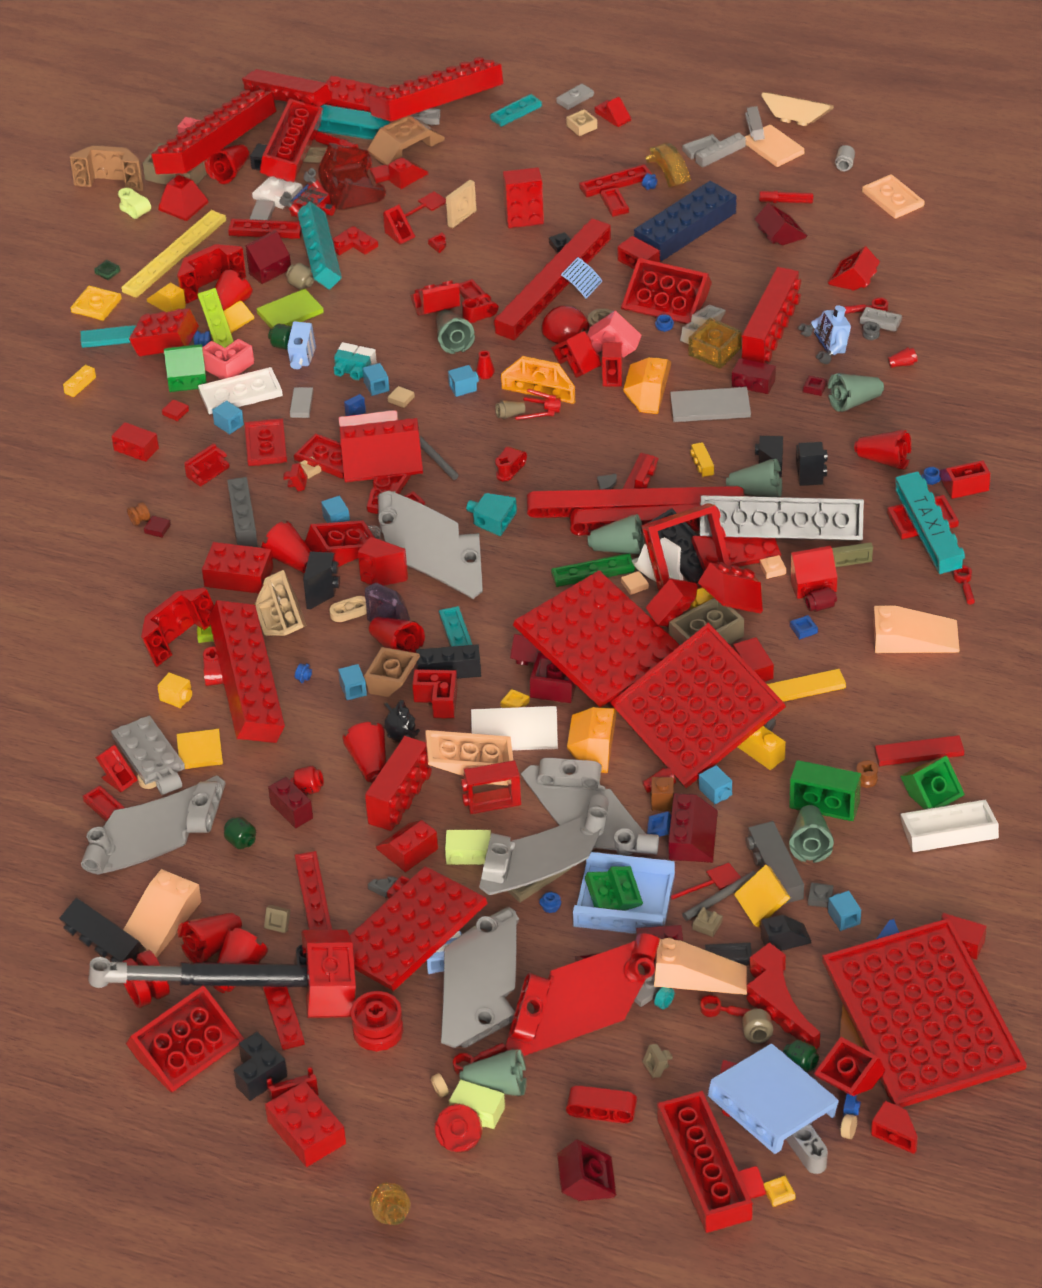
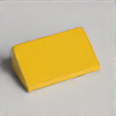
(237, 316)

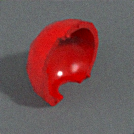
(563, 323)

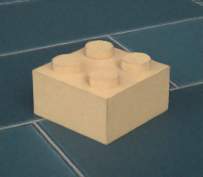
(581, 122)

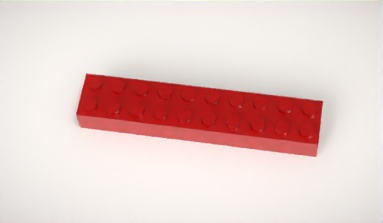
(213, 132)

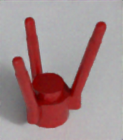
(551, 403)

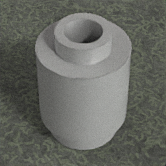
(845, 158)

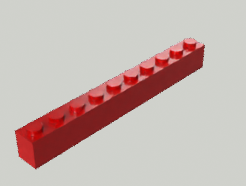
(550, 282)

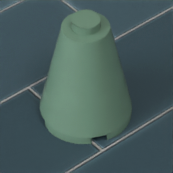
(454, 332)
(853, 390)
(758, 479)
(619, 536)
(811, 836)
(499, 1073)

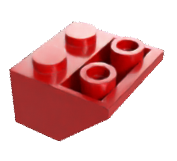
(966, 479)

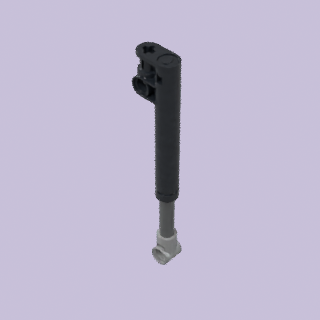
(207, 974)

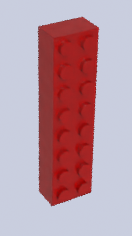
(435, 89)
(246, 672)

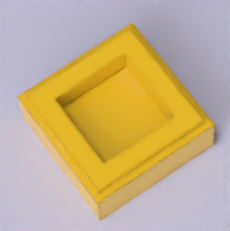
(514, 700)
(779, 1191)

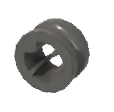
(871, 331)

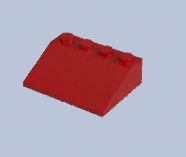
(666, 290)
(381, 450)
(185, 1039)

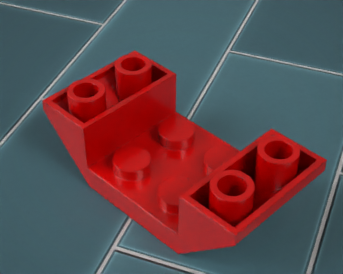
(207, 267)
(436, 298)
(173, 619)
(329, 973)

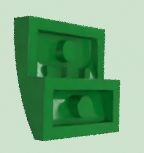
(614, 889)

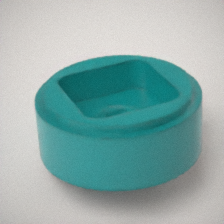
(664, 997)

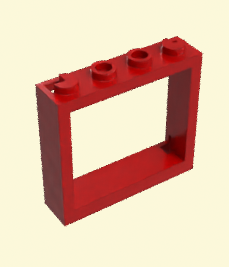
(654, 546)

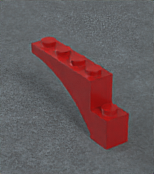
(771, 994)

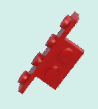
(642, 472)

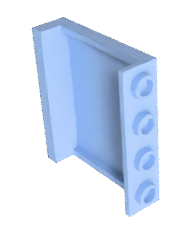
(655, 886)
(771, 1096)

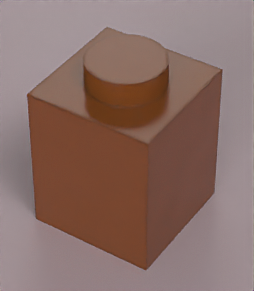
(662, 793)

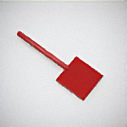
(430, 201)
(721, 876)

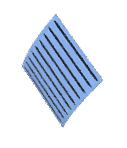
(582, 277)

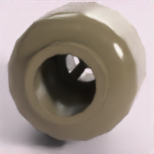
(300, 276)
(757, 1026)

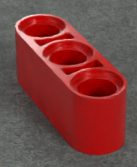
(601, 1104)

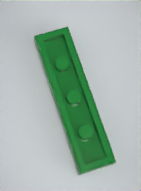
(577, 572)

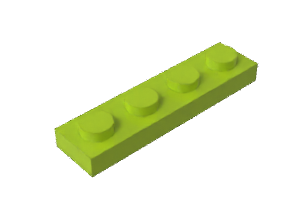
(215, 317)

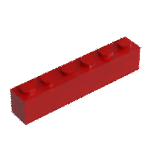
(288, 87)

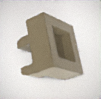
(277, 918)
(707, 922)
(656, 1060)

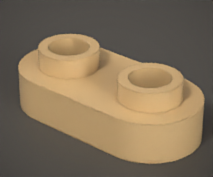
(348, 609)

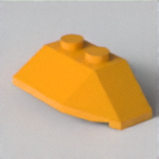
(538, 376)
(647, 383)
(592, 735)

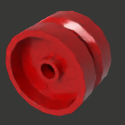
(142, 991)
(377, 1021)

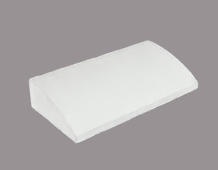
(527, 726)
(949, 825)

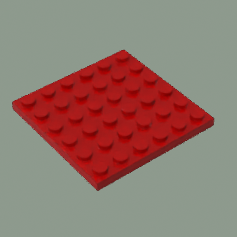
(597, 637)
(697, 705)

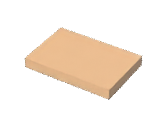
(775, 147)
(893, 196)

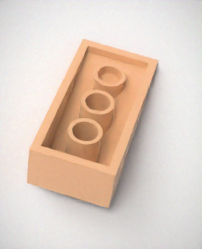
(913, 631)
(464, 750)
(162, 909)
(693, 968)

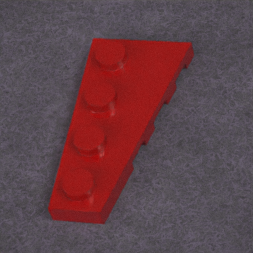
(382, 485)
(743, 550)

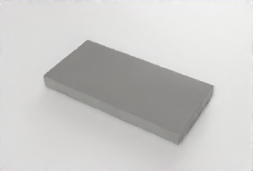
(710, 404)

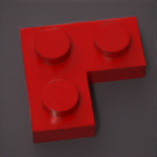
(354, 238)

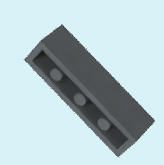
(242, 512)
(771, 851)

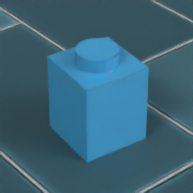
(375, 379)
(463, 380)
(228, 417)
(335, 510)
(352, 682)
(715, 785)
(844, 910)

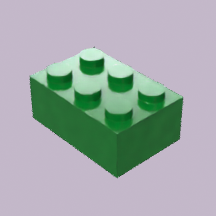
(828, 788)

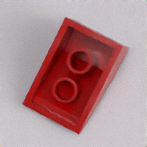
(339, 538)

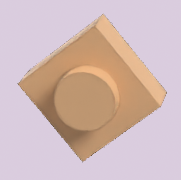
(772, 566)

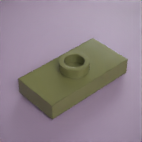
(853, 554)

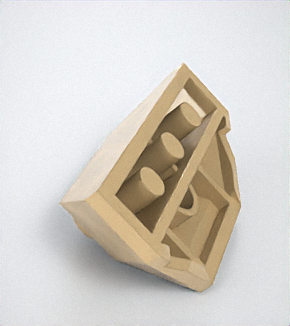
(795, 109)
(279, 606)

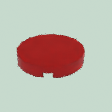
(458, 1128)

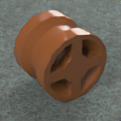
(138, 513)
(868, 773)

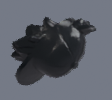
(399, 722)

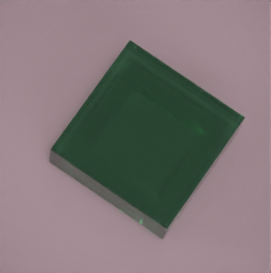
(107, 269)

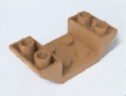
(400, 134)
(106, 163)

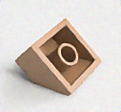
(389, 671)

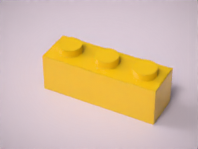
(79, 380)
(702, 459)

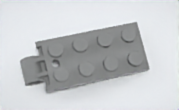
(150, 754)

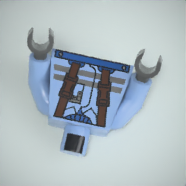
(831, 330)

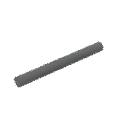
(438, 459)
(717, 897)

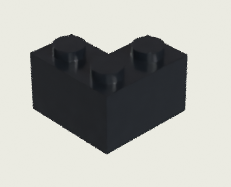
(810, 463)
(260, 1063)

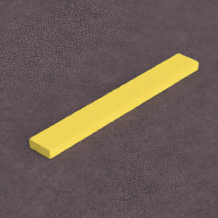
(173, 253)

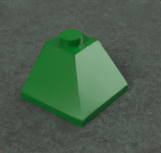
(933, 784)

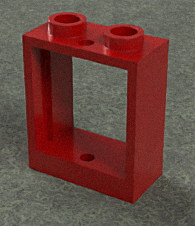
(492, 799)

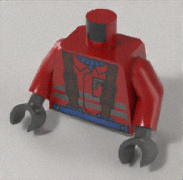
(311, 192)

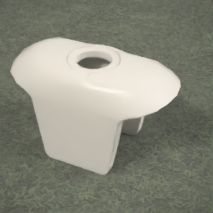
(672, 557)

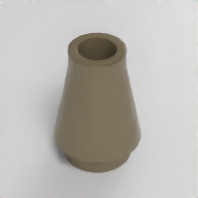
(507, 409)

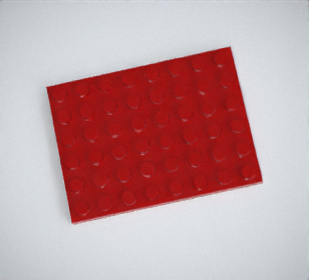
(923, 1012)

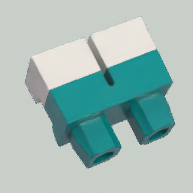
(352, 359)

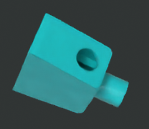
(493, 512)

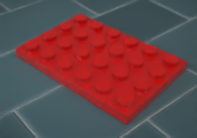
(412, 927)

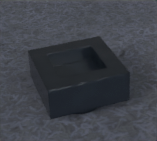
(558, 241)

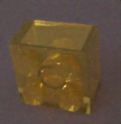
(715, 343)

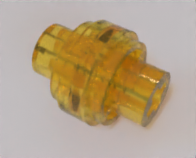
(389, 1203)

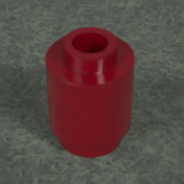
(820, 599)

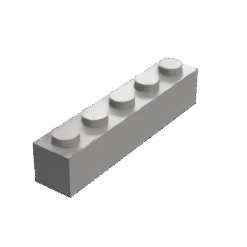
(754, 123)
(720, 149)

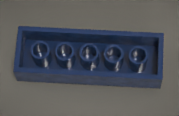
(687, 219)

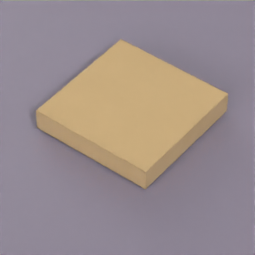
(461, 203)

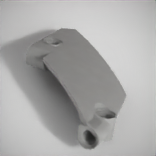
(432, 542)
(569, 795)
(152, 828)
(543, 854)
(478, 978)

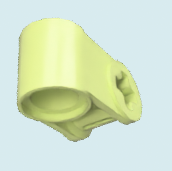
(133, 203)

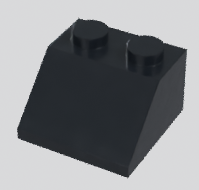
(320, 578)

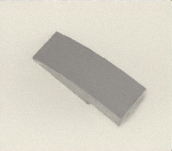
(699, 319)

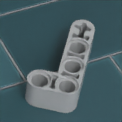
(806, 1142)

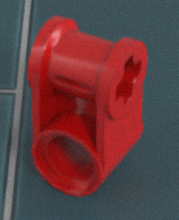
(476, 308)
(509, 463)
(211, 668)

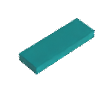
(515, 110)
(106, 336)
(454, 627)

